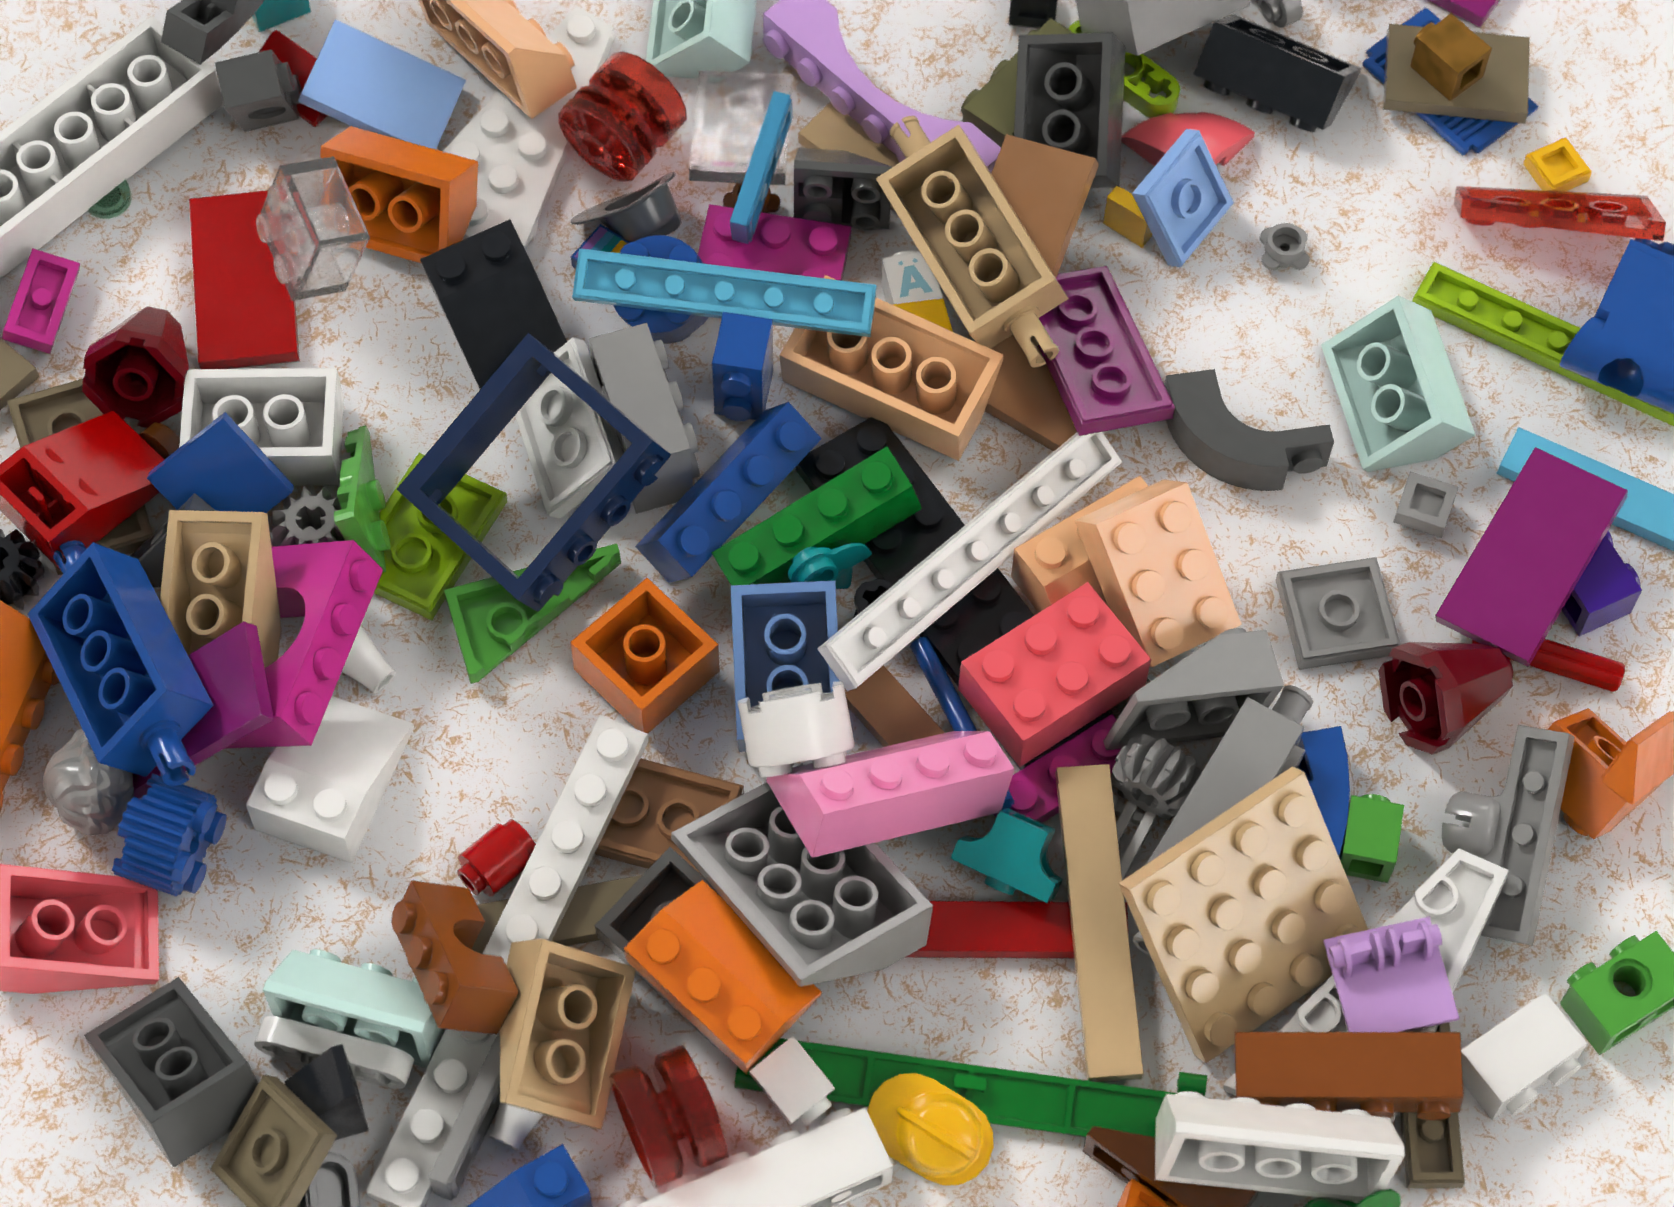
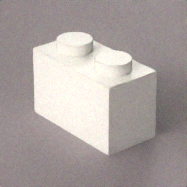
(1520, 1057)

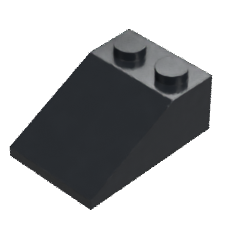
(491, 298)

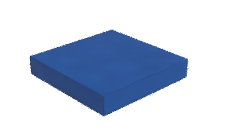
(222, 470)

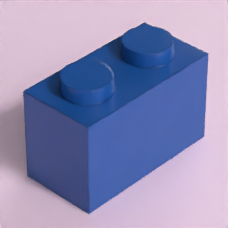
(742, 366)

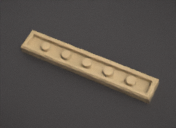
(1098, 924)

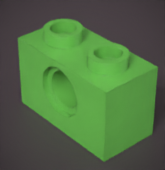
(1604, 1012)

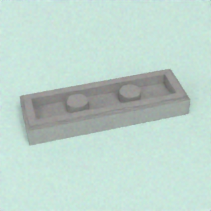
(469, 1128)

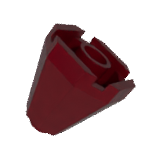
(138, 368)
(1442, 689)

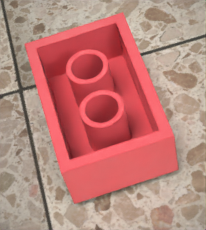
(1053, 674)

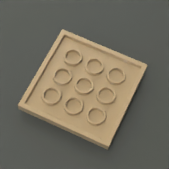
(1244, 912)

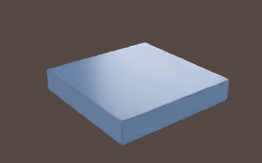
(1183, 198)

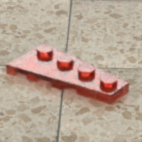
(1574, 211)

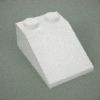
(331, 789)

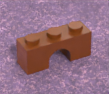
(459, 985)

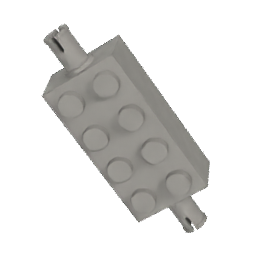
(1251, 754)

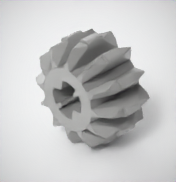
(306, 520)
(1154, 775)

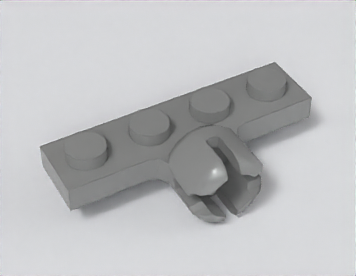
(1516, 828)

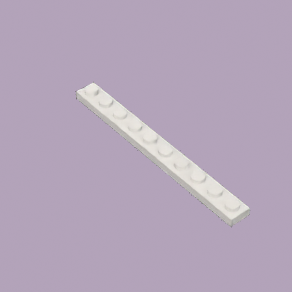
(530, 914)

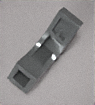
(1232, 449)

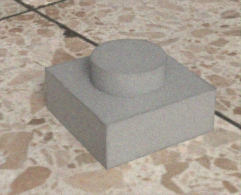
(1425, 504)

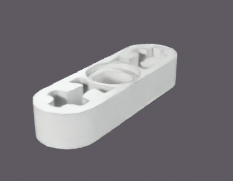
(304, 1043)

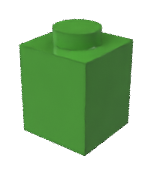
(1371, 837)

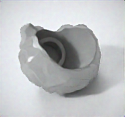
(85, 791)

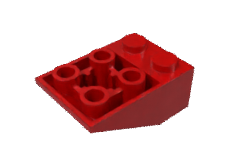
(77, 483)

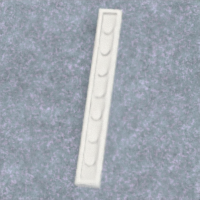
(967, 558)

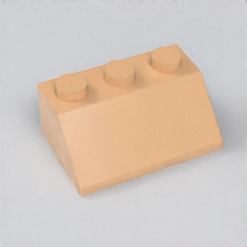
(1057, 559)

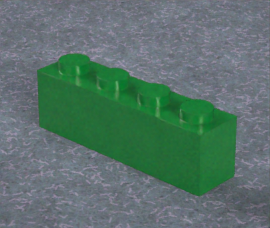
(840, 512)

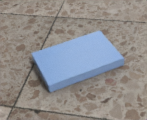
(380, 88)

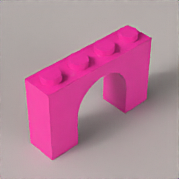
(332, 590)

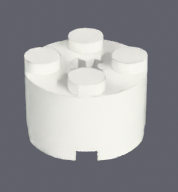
(796, 727)

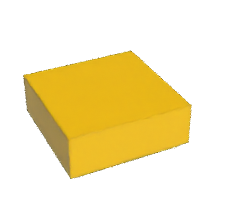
(1557, 166)
(1125, 217)

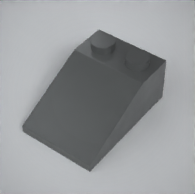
(175, 1070)

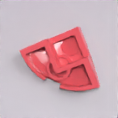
(1157, 135)

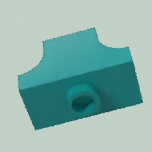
(1012, 856)

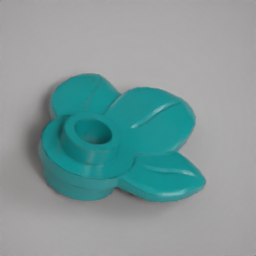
(827, 564)

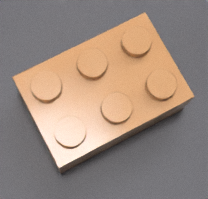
(1159, 569)

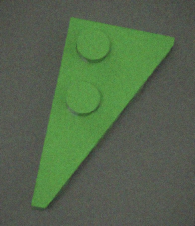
(362, 498)
(496, 624)

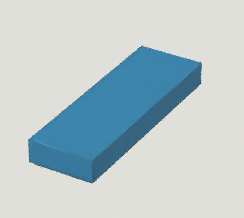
(761, 167)

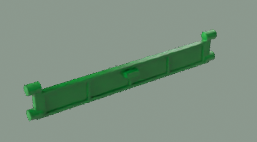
(1001, 1094)

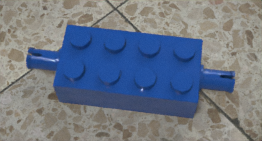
(120, 662)

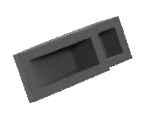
(204, 26)

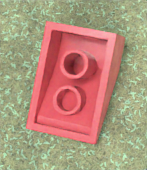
(75, 931)

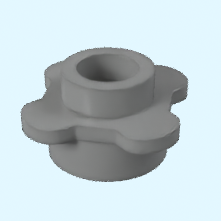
(1286, 236)

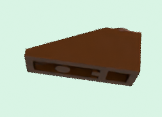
(1133, 1157)

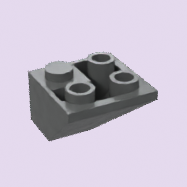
(840, 189)

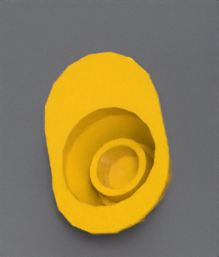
(931, 1129)

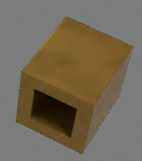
(1450, 56)

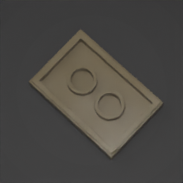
(1496, 96)

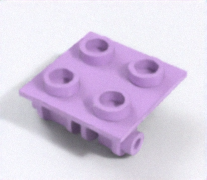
(1392, 977)

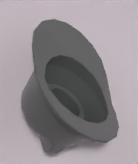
(637, 213)

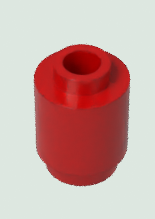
(495, 858)

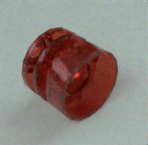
(622, 116)

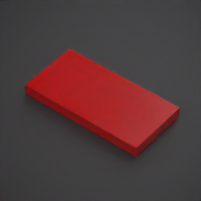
(239, 302)

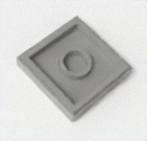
(1337, 613)

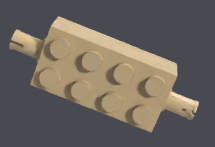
(972, 239)

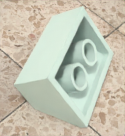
(700, 36)
(1397, 387)
(354, 1002)

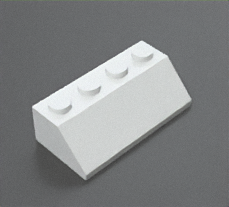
(1274, 1147)

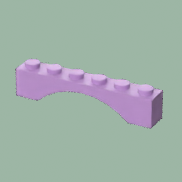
(811, 42)

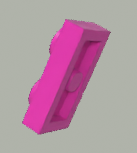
(41, 301)

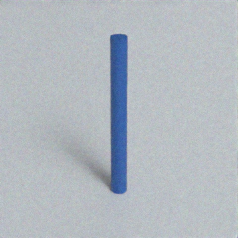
(945, 692)

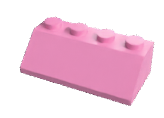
(895, 790)

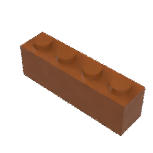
(1353, 1071)

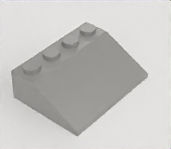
(813, 914)

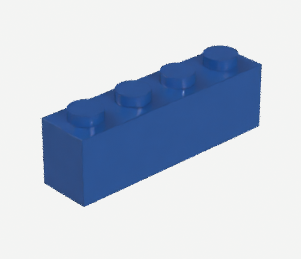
(728, 492)

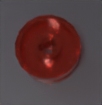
(676, 1113)

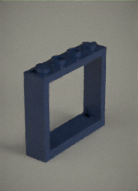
(477, 429)

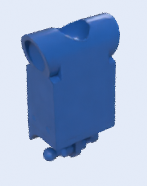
(1633, 330)

